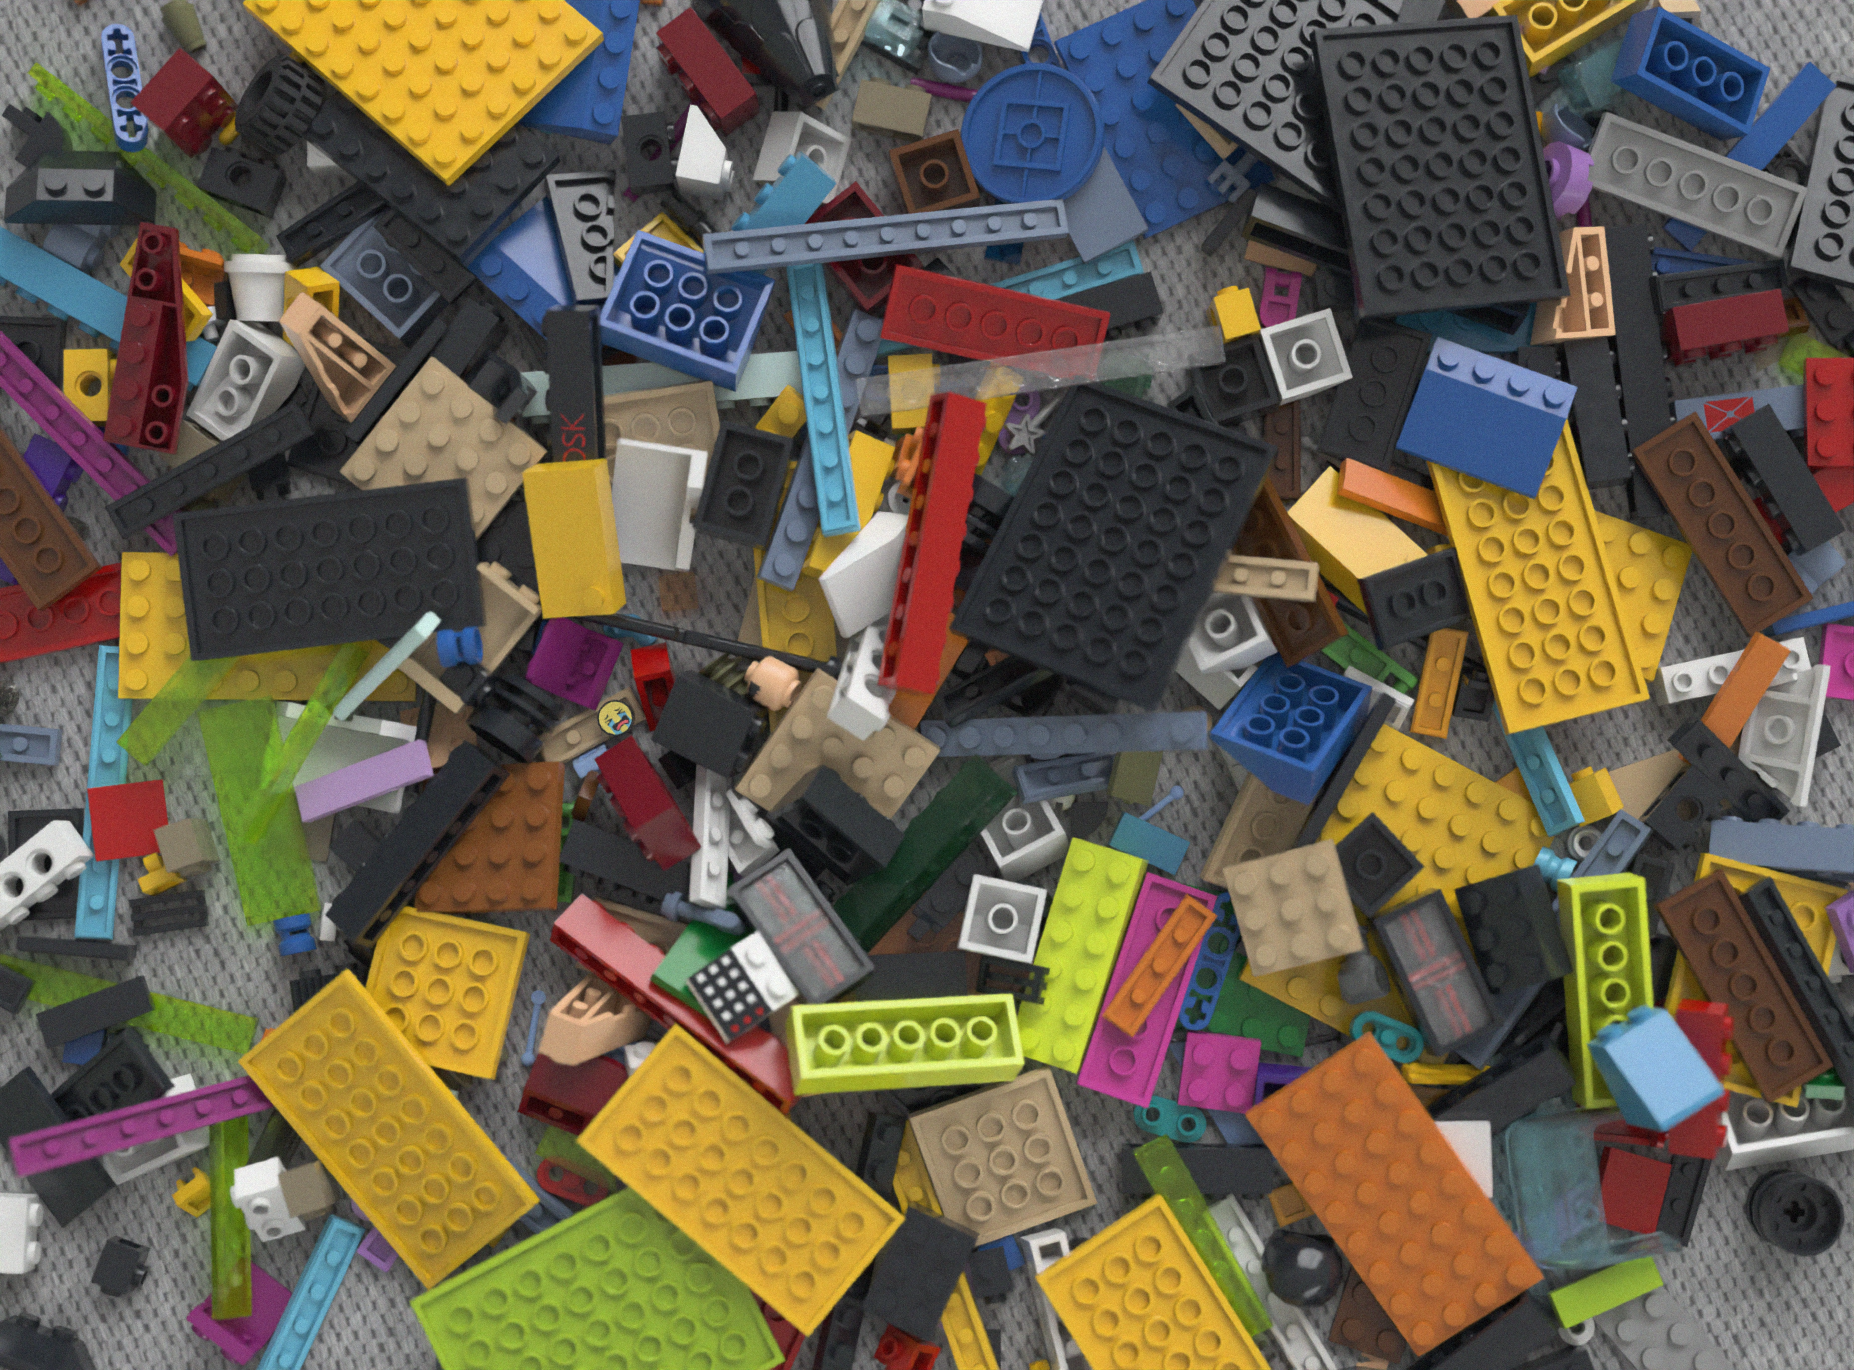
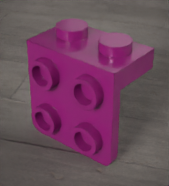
(573, 662)
(244, 1336)

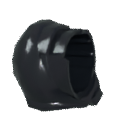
(1302, 1268)

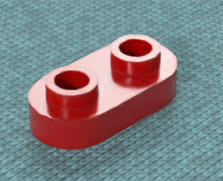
(570, 1186)

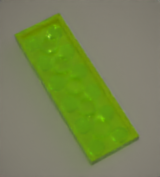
(277, 871)

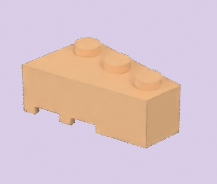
(1589, 307)
(336, 356)
(591, 1022)

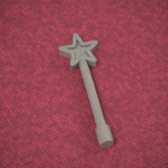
(1026, 430)

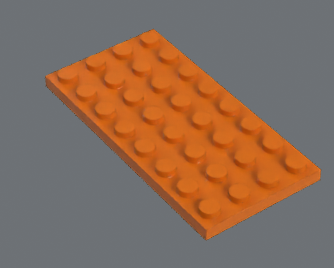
(1394, 1194)

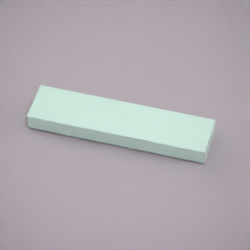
(386, 666)

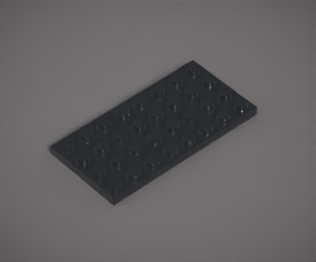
(328, 569)

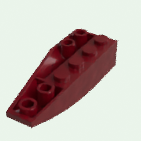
(152, 351)
(570, 1094)

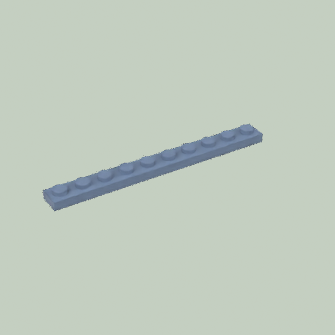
(884, 236)

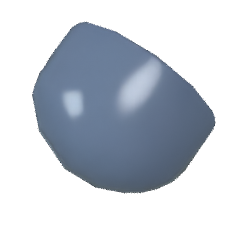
(944, 48)
(1567, 128)

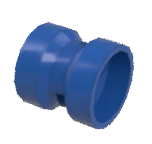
(459, 646)
(294, 943)

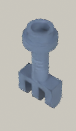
(1234, 175)
(675, 906)

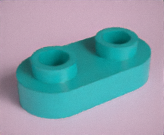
(1386, 1033)
(1170, 1119)

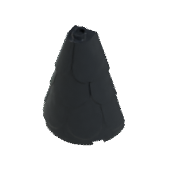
(782, 38)

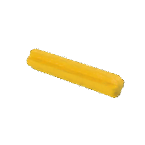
(1439, 1073)

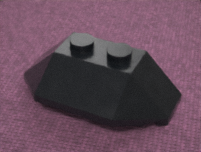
(80, 191)
(32, 1346)

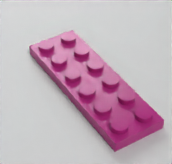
(1113, 1060)

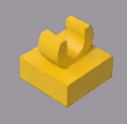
(158, 878)
(194, 1195)

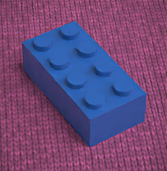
(1690, 74)

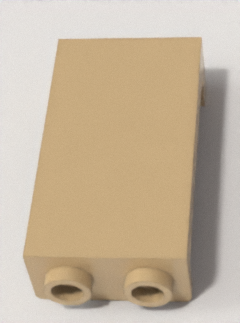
(508, 617)

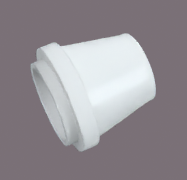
(258, 285)

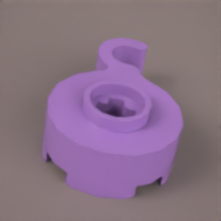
(1567, 177)

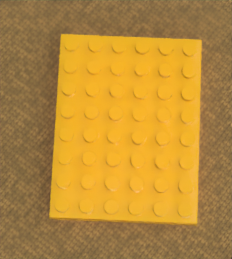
(436, 71)
(1450, 822)

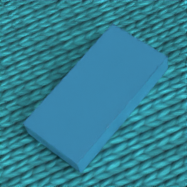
(1148, 842)

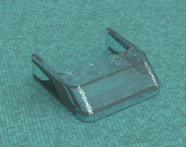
(1561, 1195)

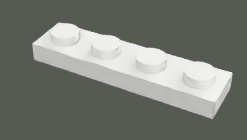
(711, 829)

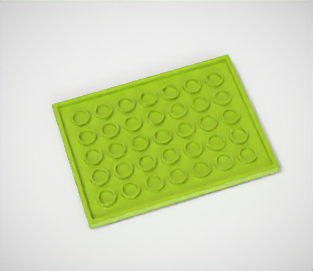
(599, 1295)

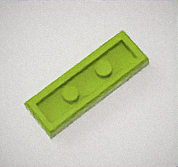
(1603, 1290)

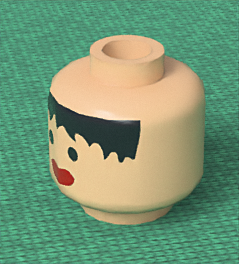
(772, 683)

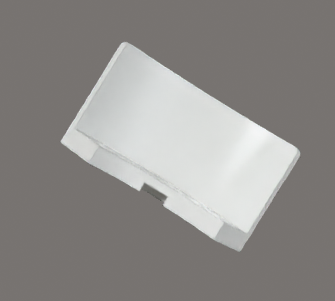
(654, 501)
(347, 744)

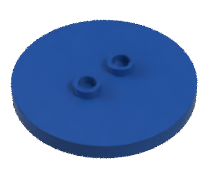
(1033, 134)

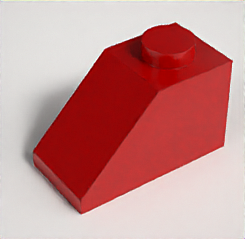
(653, 679)

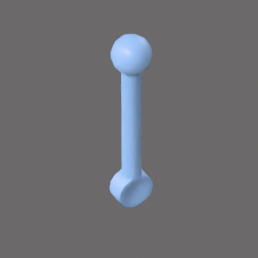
(1176, 793)
(538, 997)

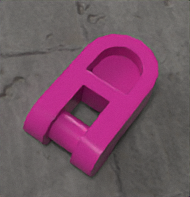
(1277, 308)

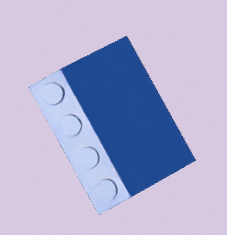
(592, 95)
(527, 266)
(682, 316)
(1486, 417)
(1293, 725)

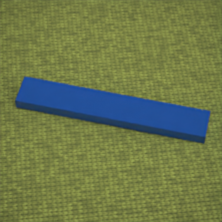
(1767, 135)

